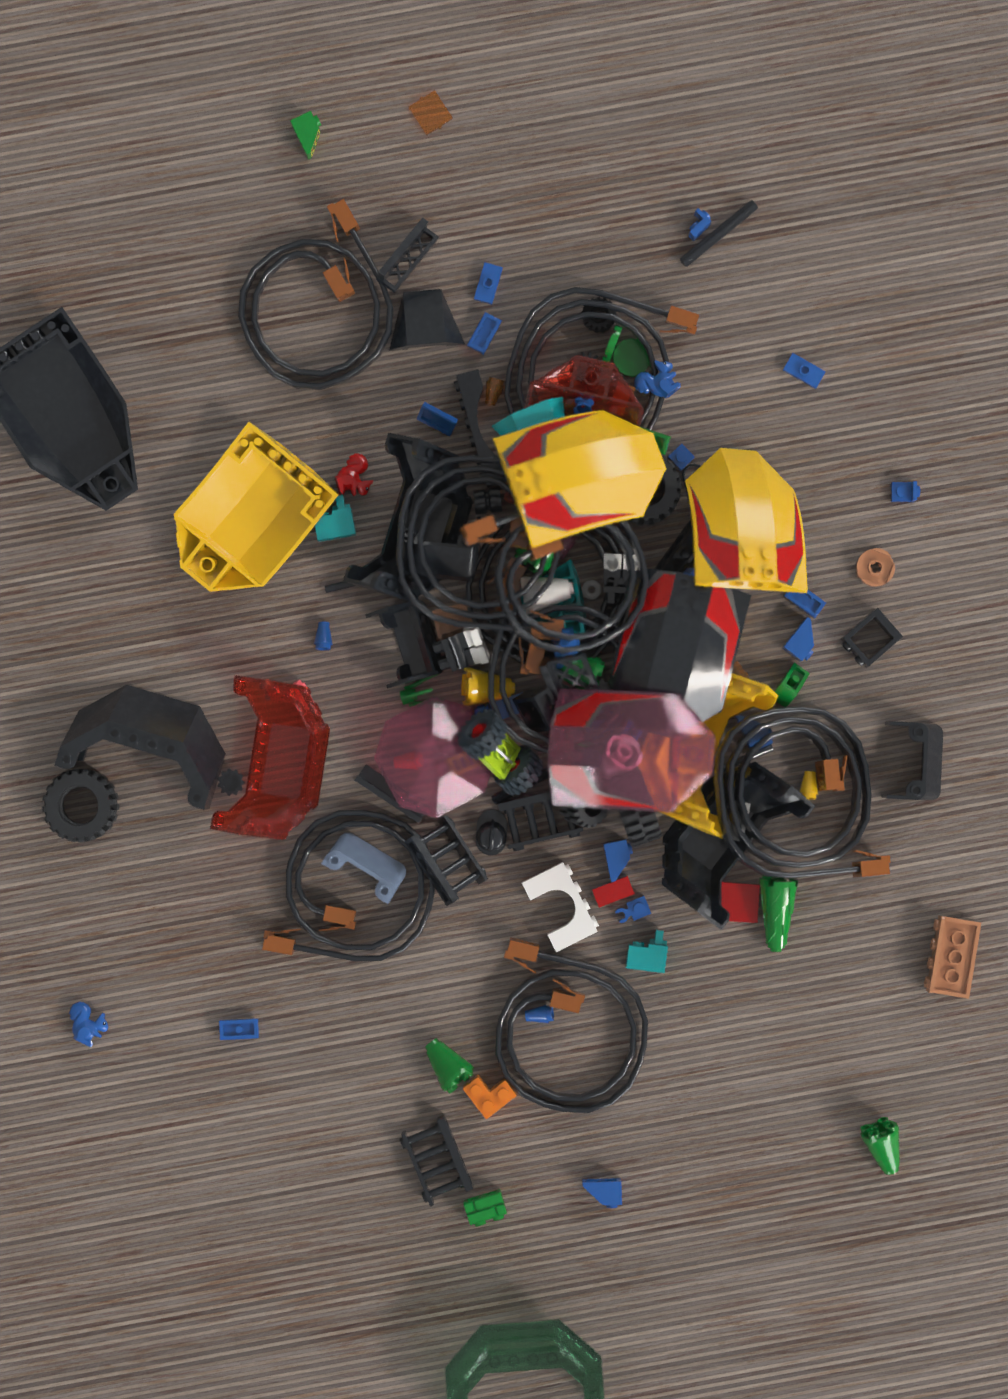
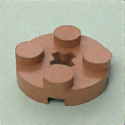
(884, 562)

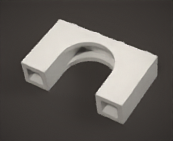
(581, 923)

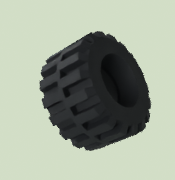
(584, 816)

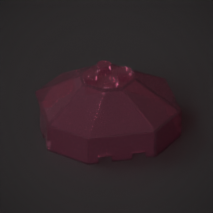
(424, 761)

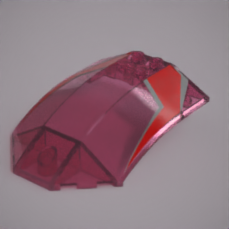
(626, 750)

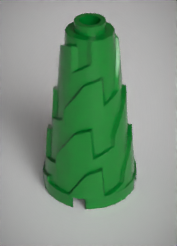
(777, 908)

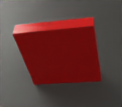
(741, 901)

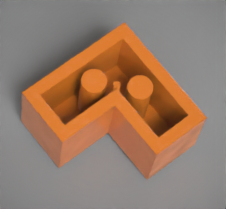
(489, 1100)

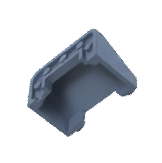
(370, 860)

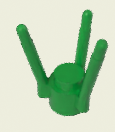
(409, 695)

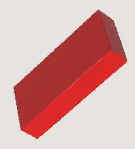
(613, 891)

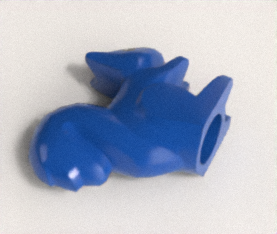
(661, 384)
(83, 1027)

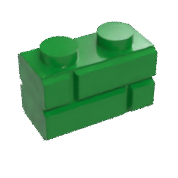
(485, 1207)

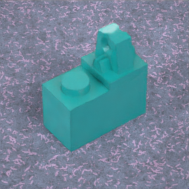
(338, 524)
(648, 957)

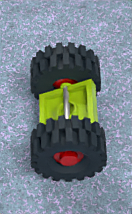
(487, 740)

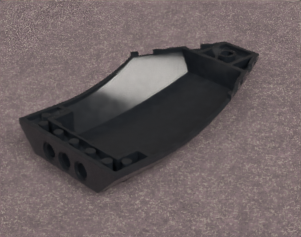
(66, 412)

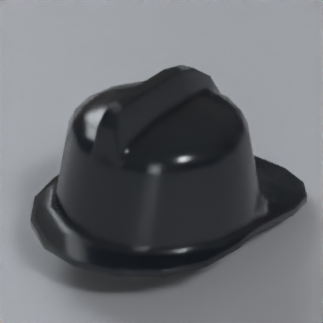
(491, 832)

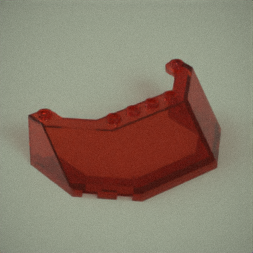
(284, 761)

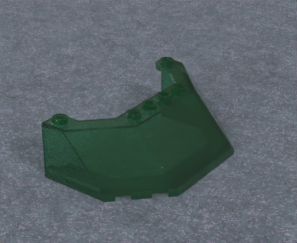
(524, 1348)

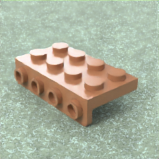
(952, 956)

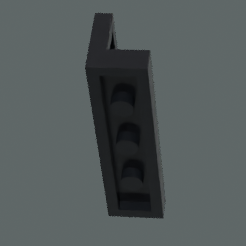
(403, 250)
(680, 553)
(376, 783)

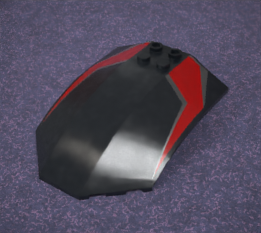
(681, 641)

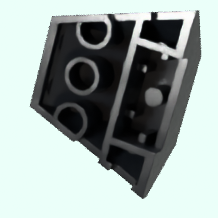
(424, 322)

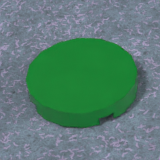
(612, 343)
(630, 358)

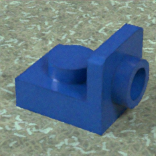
(698, 228)
(904, 491)

